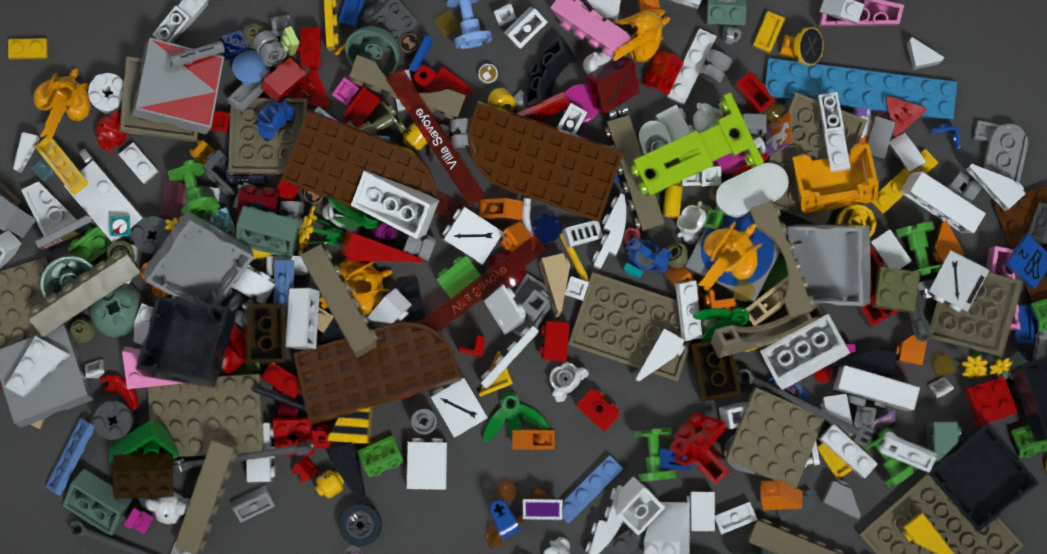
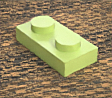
(289, 41)

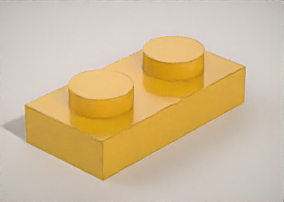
(27, 48)

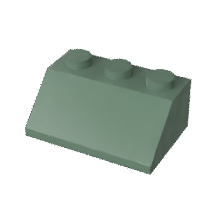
(267, 231)
(95, 502)

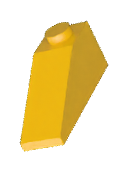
(924, 534)

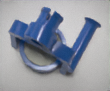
(648, 255)

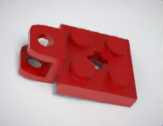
(440, 81)
(301, 427)
(690, 441)

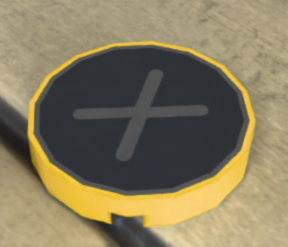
(808, 46)

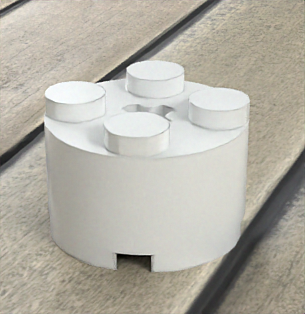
(100, 87)
(254, 284)

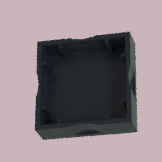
(186, 342)
(1032, 389)
(982, 476)

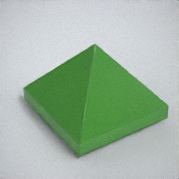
(714, 219)

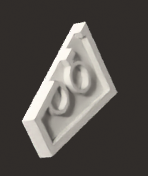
(46, 209)
(34, 366)

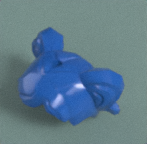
(274, 117)

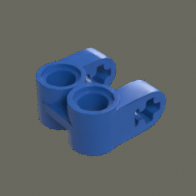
(506, 523)

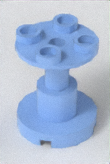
(471, 32)

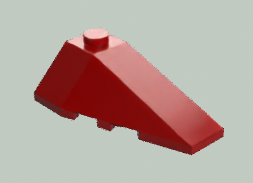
(363, 249)

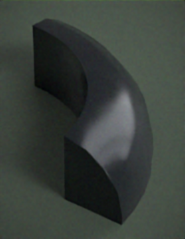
(545, 71)

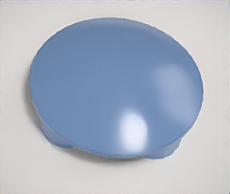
(249, 67)

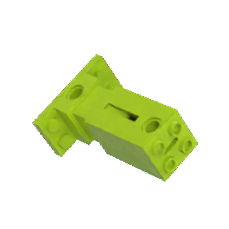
(697, 151)

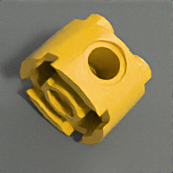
(857, 215)

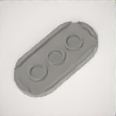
(1006, 151)

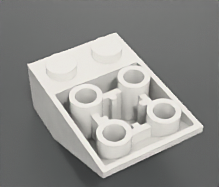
(505, 310)

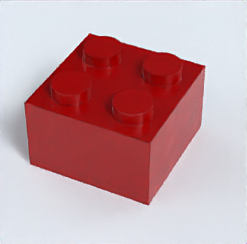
(990, 401)

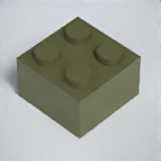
(895, 289)

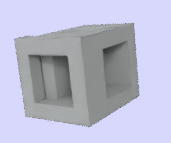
(755, 123)
(528, 306)

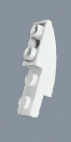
(179, 19)
(833, 132)
(615, 225)
(605, 531)

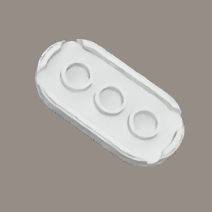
(751, 189)

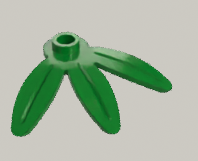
(355, 217)
(736, 317)
(512, 413)

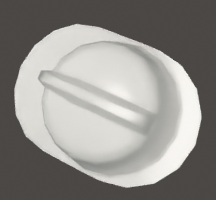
(653, 136)

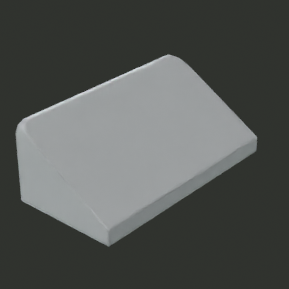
(880, 136)
(252, 504)

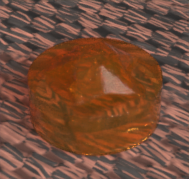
(506, 491)
(494, 539)

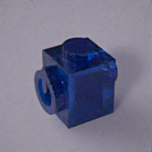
(234, 44)
(547, 228)

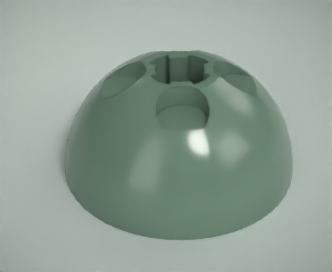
(375, 45)
(53, 275)
(123, 315)

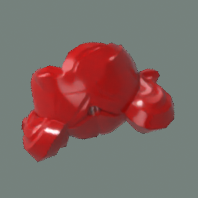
(108, 132)

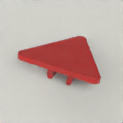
(312, 91)
(903, 113)

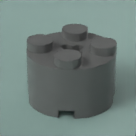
(143, 231)
(103, 423)

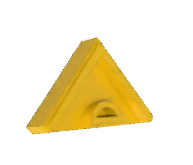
(502, 380)

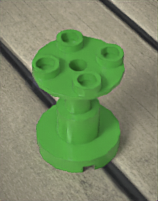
(197, 201)
(918, 242)
(653, 461)
(897, 469)

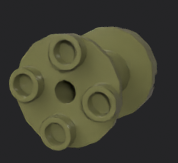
(382, 122)

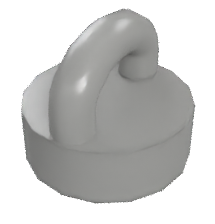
(728, 34)

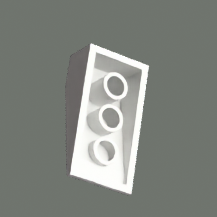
(395, 204)

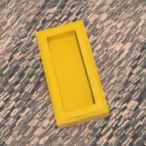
(768, 32)

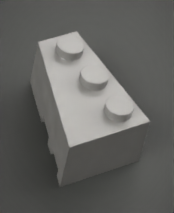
(14, 218)

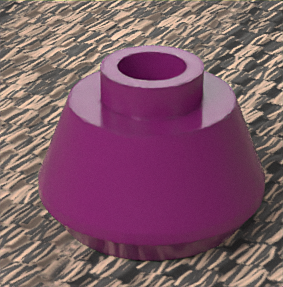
(383, 233)

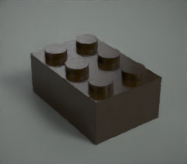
(264, 333)
(714, 375)
(143, 475)

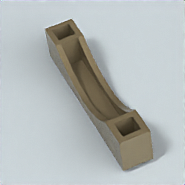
(368, 72)
(767, 222)
(739, 339)

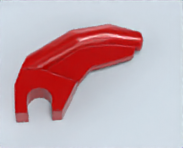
(118, 385)

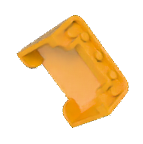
(825, 191)

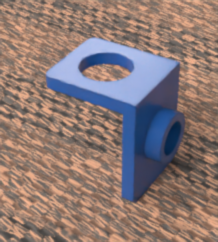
(945, 128)

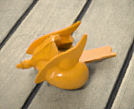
(647, 35)
(62, 95)
(734, 251)
(364, 284)

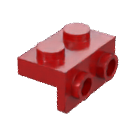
(663, 72)

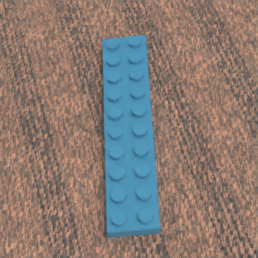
(860, 87)

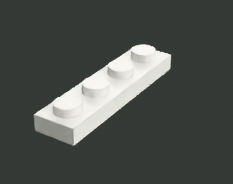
(692, 64)
(502, 362)

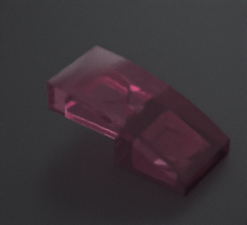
(172, 200)

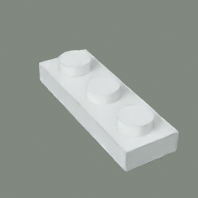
(688, 306)

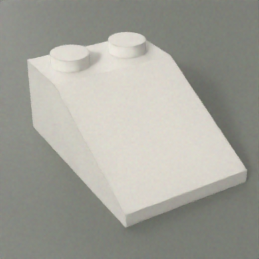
(669, 530)

